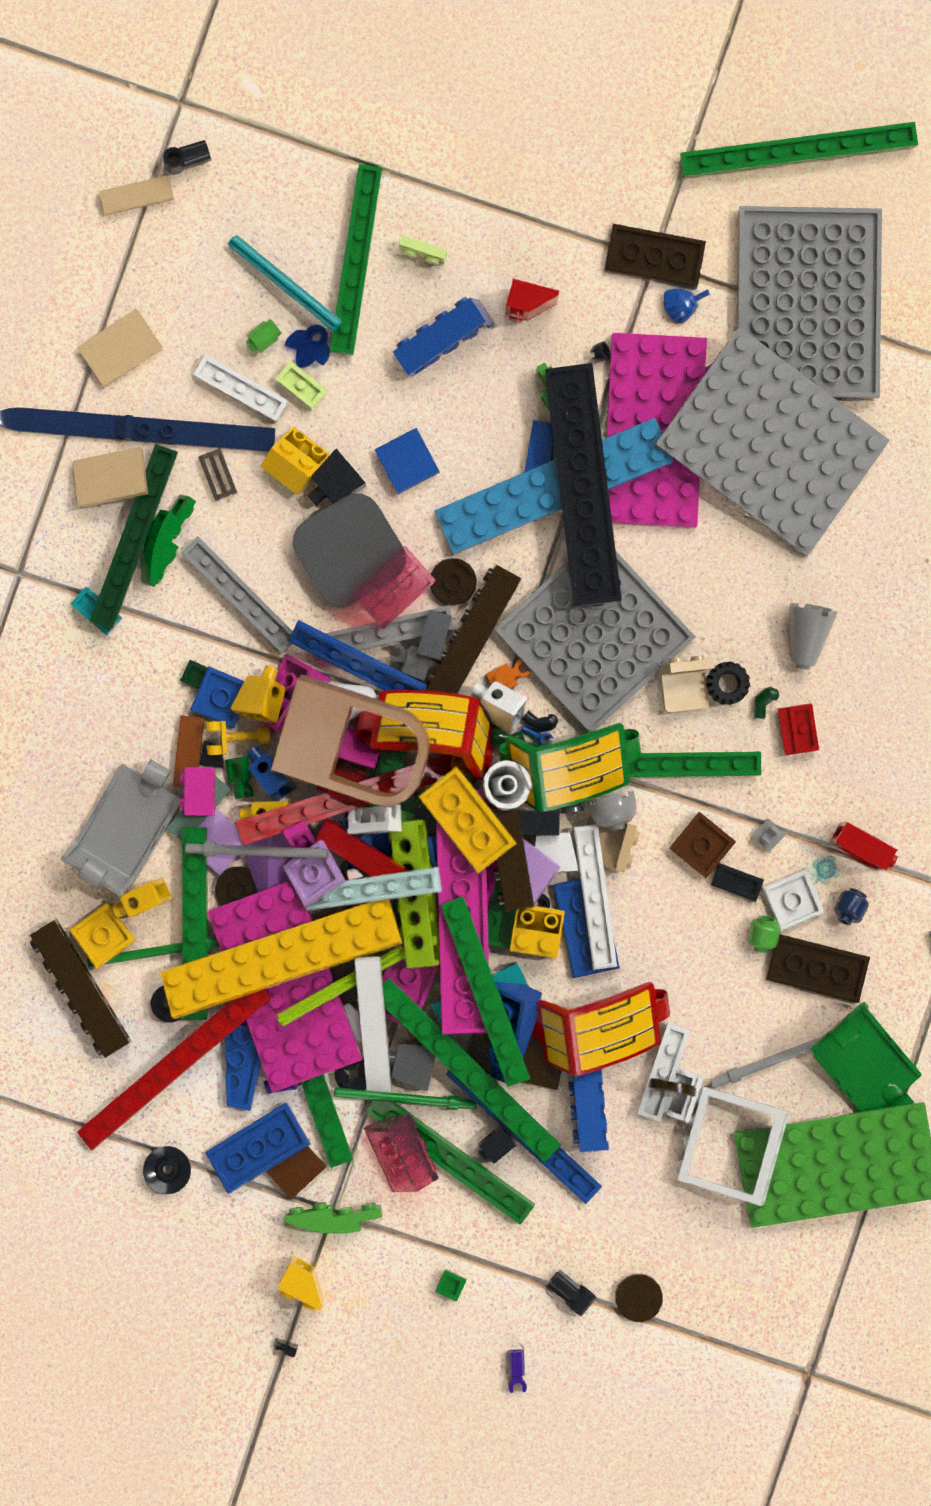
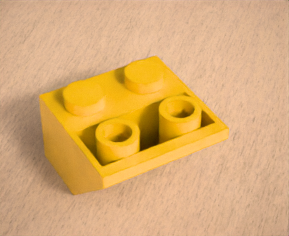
(294, 460)
(537, 931)
(302, 1283)

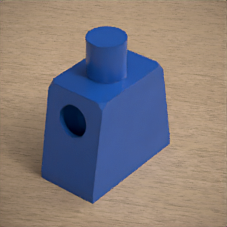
(274, 783)

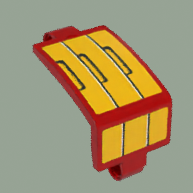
(453, 723)
(601, 1031)

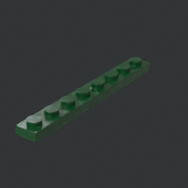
(133, 538)

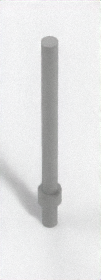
(212, 849)
(734, 1075)

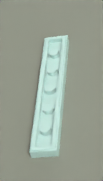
(381, 888)

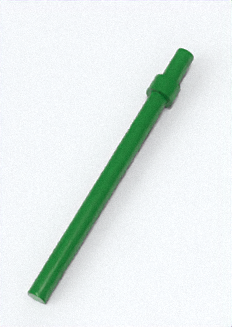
(152, 952)
(450, 1102)

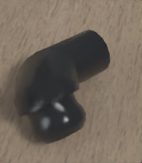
(541, 724)

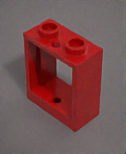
(864, 846)

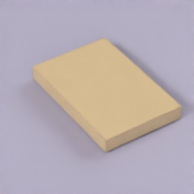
(120, 348)
(110, 477)

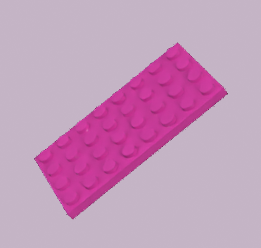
(651, 381)
(312, 1042)

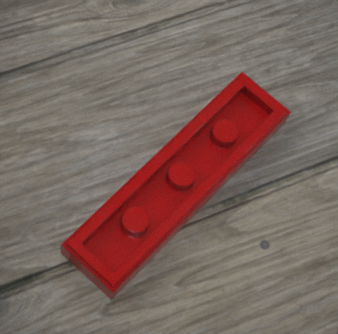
(357, 851)

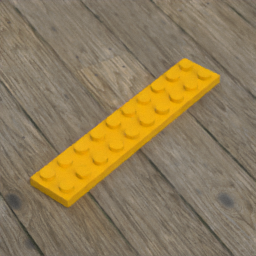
(280, 957)

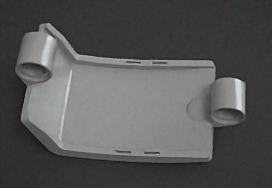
(123, 828)

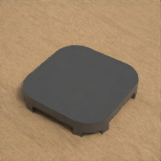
(344, 546)

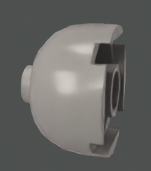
(613, 810)

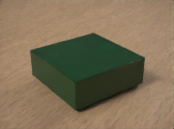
(194, 674)

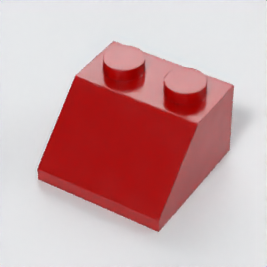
(529, 300)

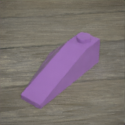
(268, 870)

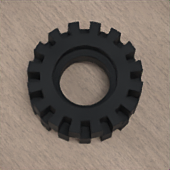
(742, 683)

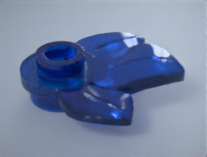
(307, 348)

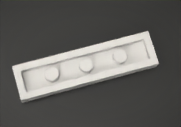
(240, 388)
(665, 1068)

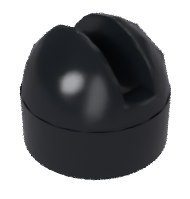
(601, 352)

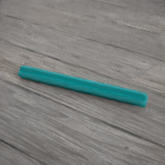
(284, 283)

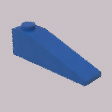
(522, 1013)

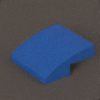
(407, 461)

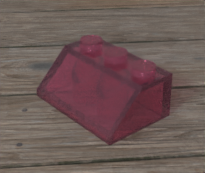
(393, 587)
(401, 1153)

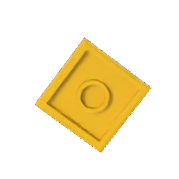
(102, 935)

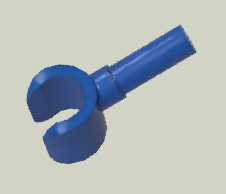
(536, 735)

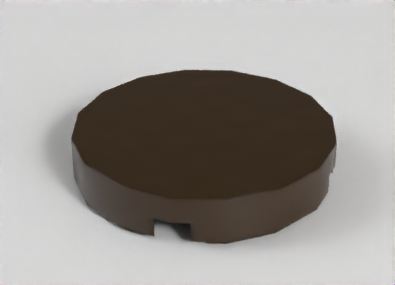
(454, 581)
(242, 881)
(672, 1087)
(639, 1297)

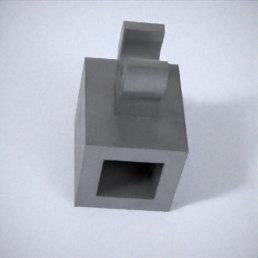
(413, 666)

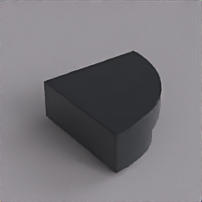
(213, 760)
(288, 1347)

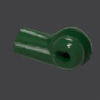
(762, 700)
(498, 737)

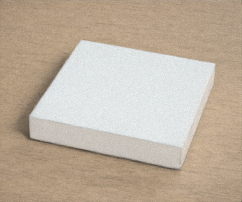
(793, 899)

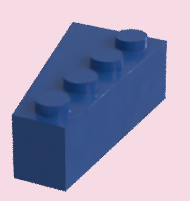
(442, 335)
(589, 1112)

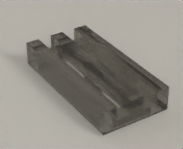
(225, 493)

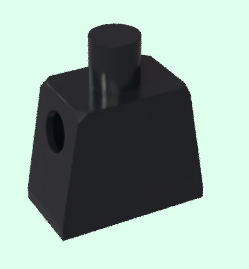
(335, 480)

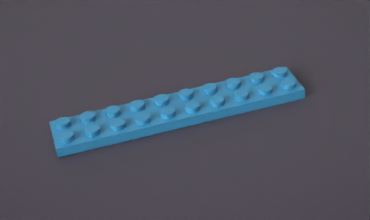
(538, 492)

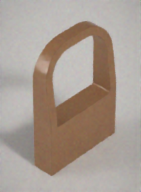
(316, 734)

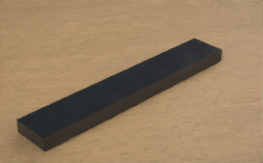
(531, 821)

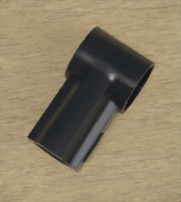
(189, 156)
(575, 1295)

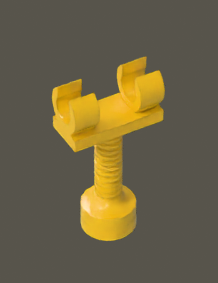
(262, 735)

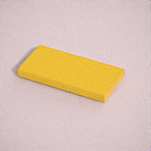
(467, 820)

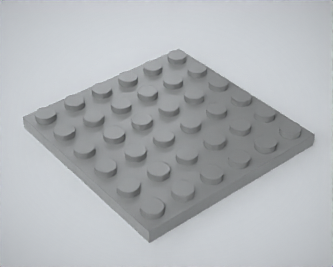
(594, 652)

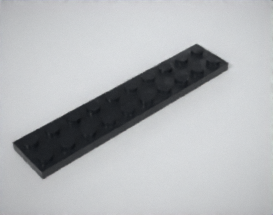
(583, 485)

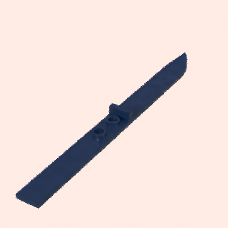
(138, 429)

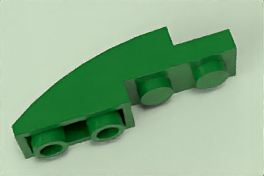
(159, 548)

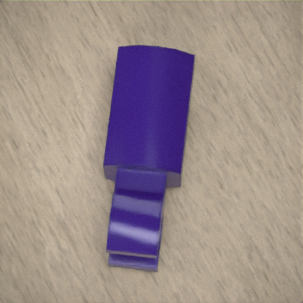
(516, 1367)

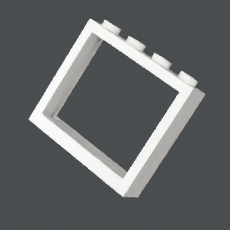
(770, 1155)

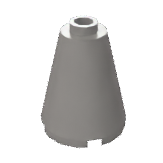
(809, 632)

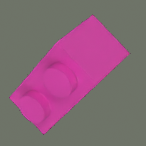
(198, 791)

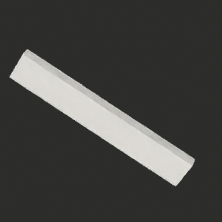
(595, 897)
(373, 1024)

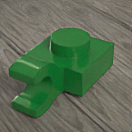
(238, 774)

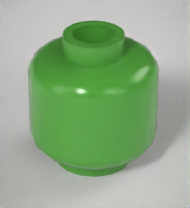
(764, 933)

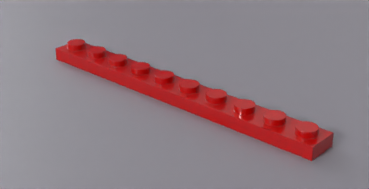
(334, 802)
(171, 1067)

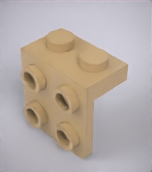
(685, 683)
(617, 845)

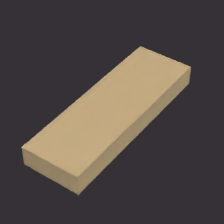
(136, 195)

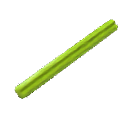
(333, 990)

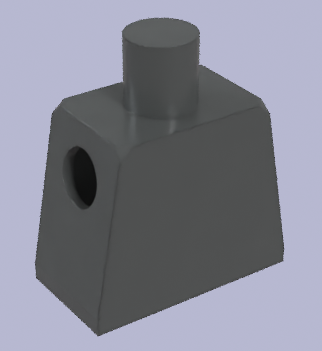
(412, 1064)

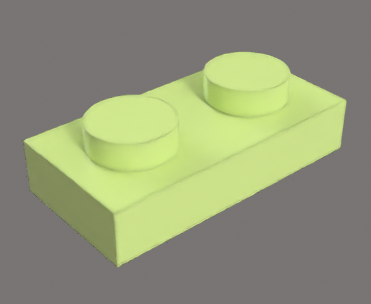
(414, 247)
(301, 385)

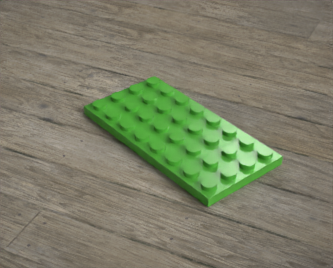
(840, 1164)

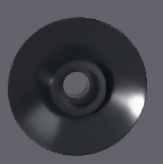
(165, 1182)

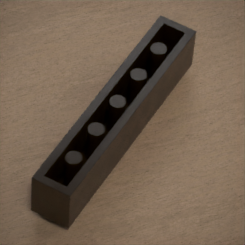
(475, 631)
(80, 988)

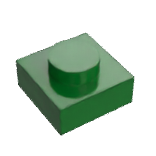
(450, 1285)

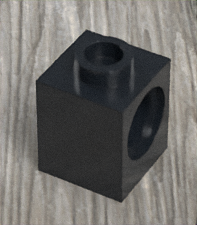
(496, 1145)

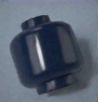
(851, 906)

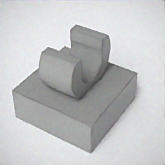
(768, 835)

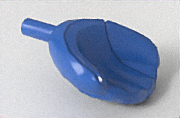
(681, 303)

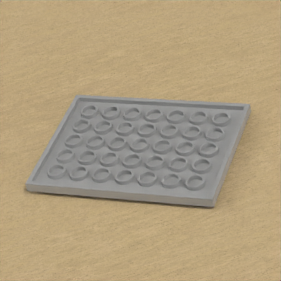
(815, 292)
(772, 441)

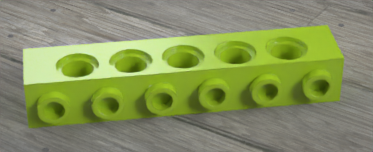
(423, 905)

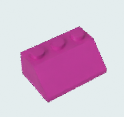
(289, 671)
(357, 751)

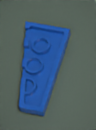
(241, 1068)

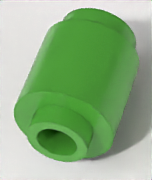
(263, 336)

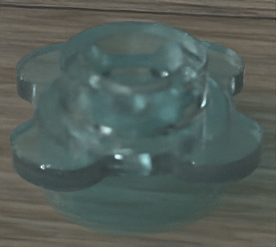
(829, 862)

